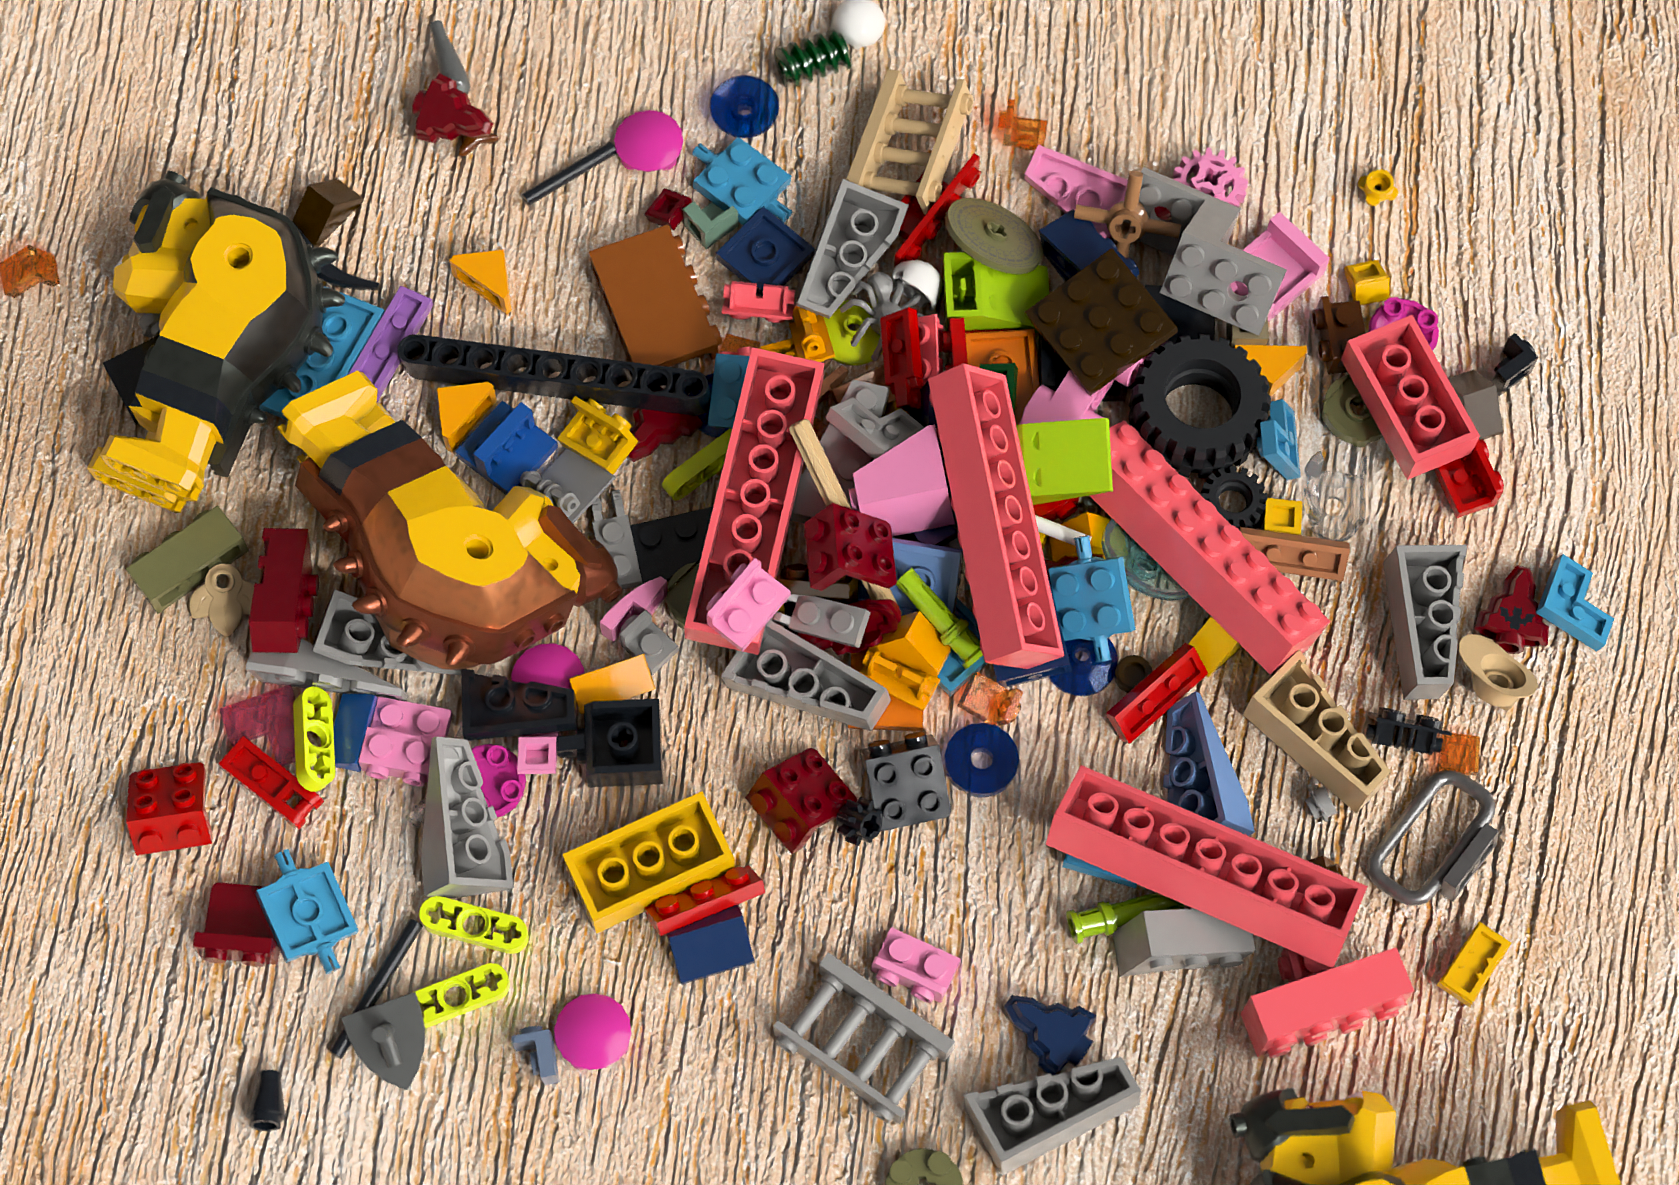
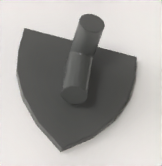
(389, 1038)

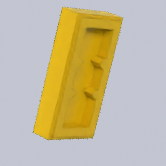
(1474, 964)

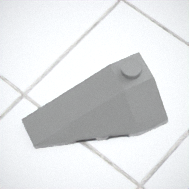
(360, 639)
(459, 835)

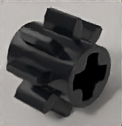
(859, 821)

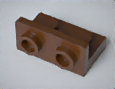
(1336, 326)

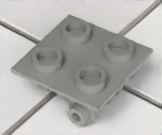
(570, 483)

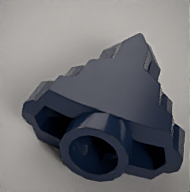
(1052, 1031)

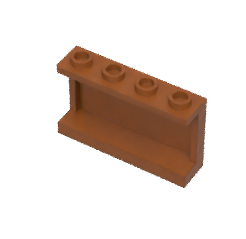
(654, 299)

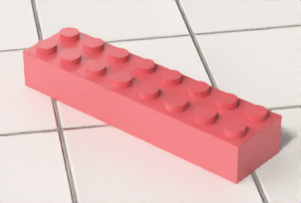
(755, 482)
(995, 517)
(1207, 554)
(1206, 865)

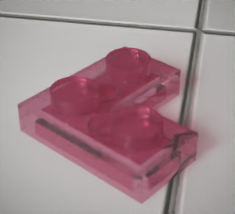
(265, 715)

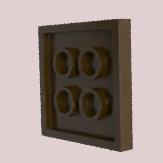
(1101, 321)

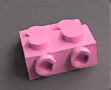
(401, 740)

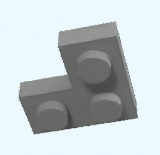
(868, 431)

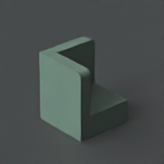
(709, 223)

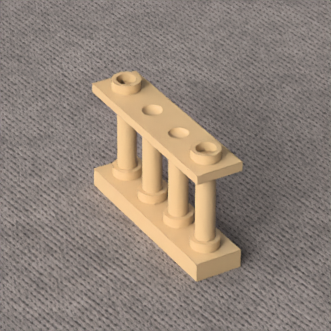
(885, 122)

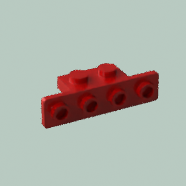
(917, 226)

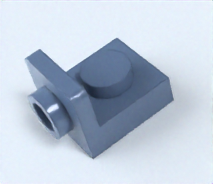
(544, 1058)

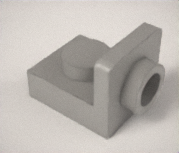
(642, 636)

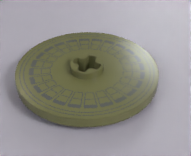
(993, 236)

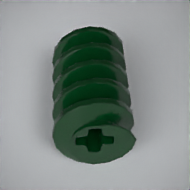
(812, 57)

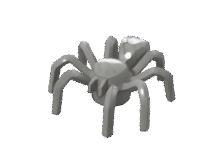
(879, 290)

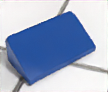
(350, 727)

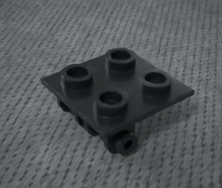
(1426, 734)

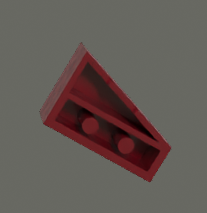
(285, 592)

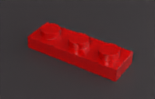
(1157, 693)
(704, 899)

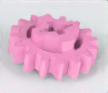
(1213, 176)

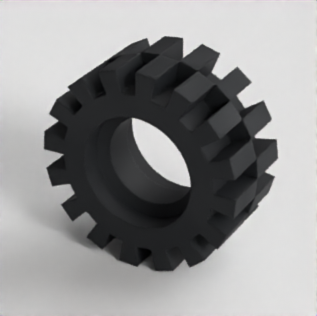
(1242, 484)

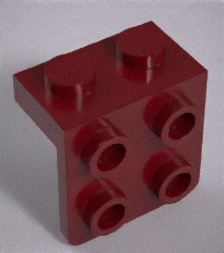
(849, 545)
(798, 797)
(236, 928)

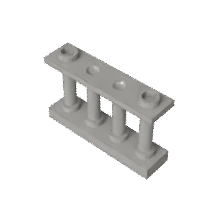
(898, 1022)

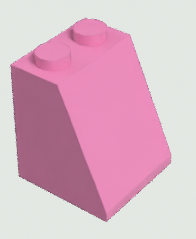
(905, 486)

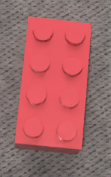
(1409, 397)
(1326, 1003)

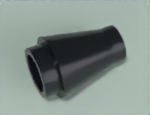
(267, 1102)

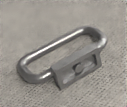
(1461, 860)

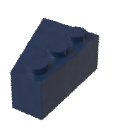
(1074, 244)

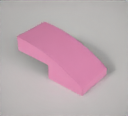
(642, 598)
(537, 753)

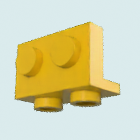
(598, 436)

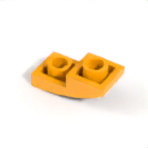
(613, 682)

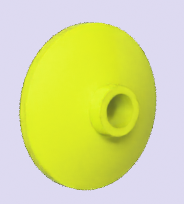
(841, 336)

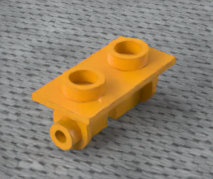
(810, 336)
(901, 681)

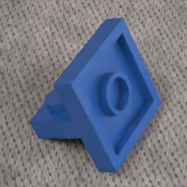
(506, 446)

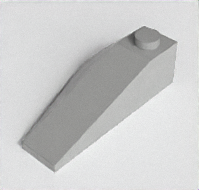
(852, 240)
(313, 669)

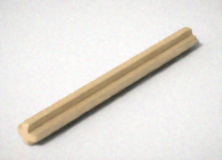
(827, 483)

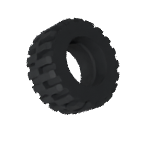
(1209, 365)

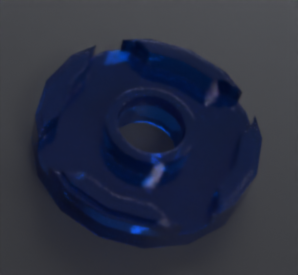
(986, 739)

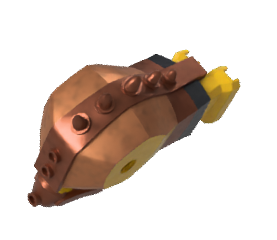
(431, 559)

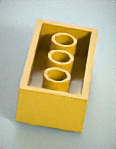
(648, 861)

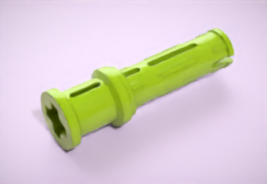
(952, 630)
(1107, 917)

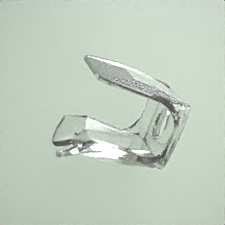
(1342, 486)

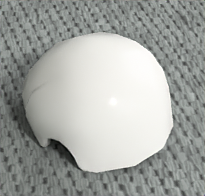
(858, 22)
(921, 279)

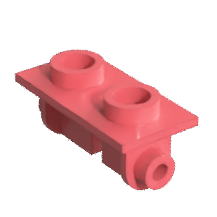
(774, 305)
(930, 345)

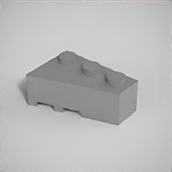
(1178, 941)

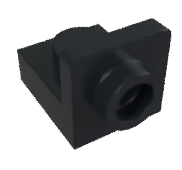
(1516, 366)

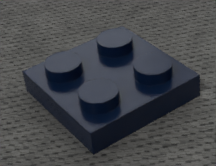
(765, 251)

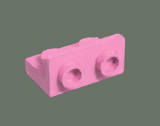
(746, 604)
(915, 966)

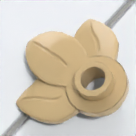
(222, 604)

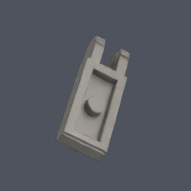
(618, 540)
(825, 619)

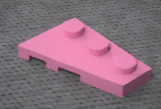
(1073, 183)

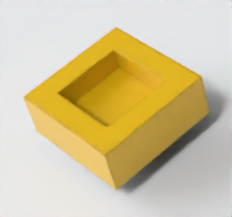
(1283, 516)

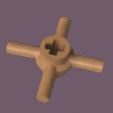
(1130, 210)

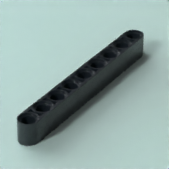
(566, 385)

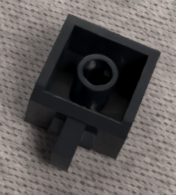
(600, 741)

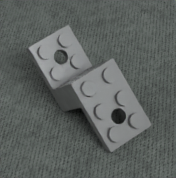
(1203, 259)

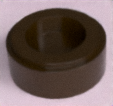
(1131, 672)

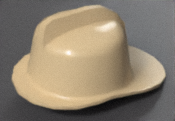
(1495, 673)

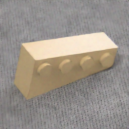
(1317, 733)

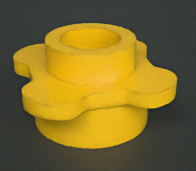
(1378, 178)

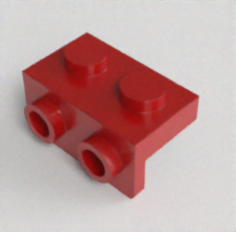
(1470, 482)

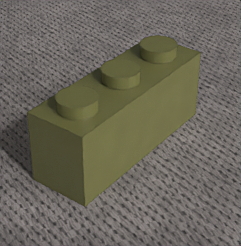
(186, 558)

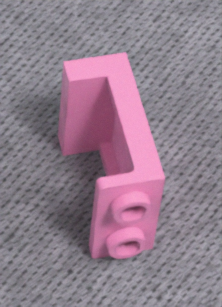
(1292, 250)

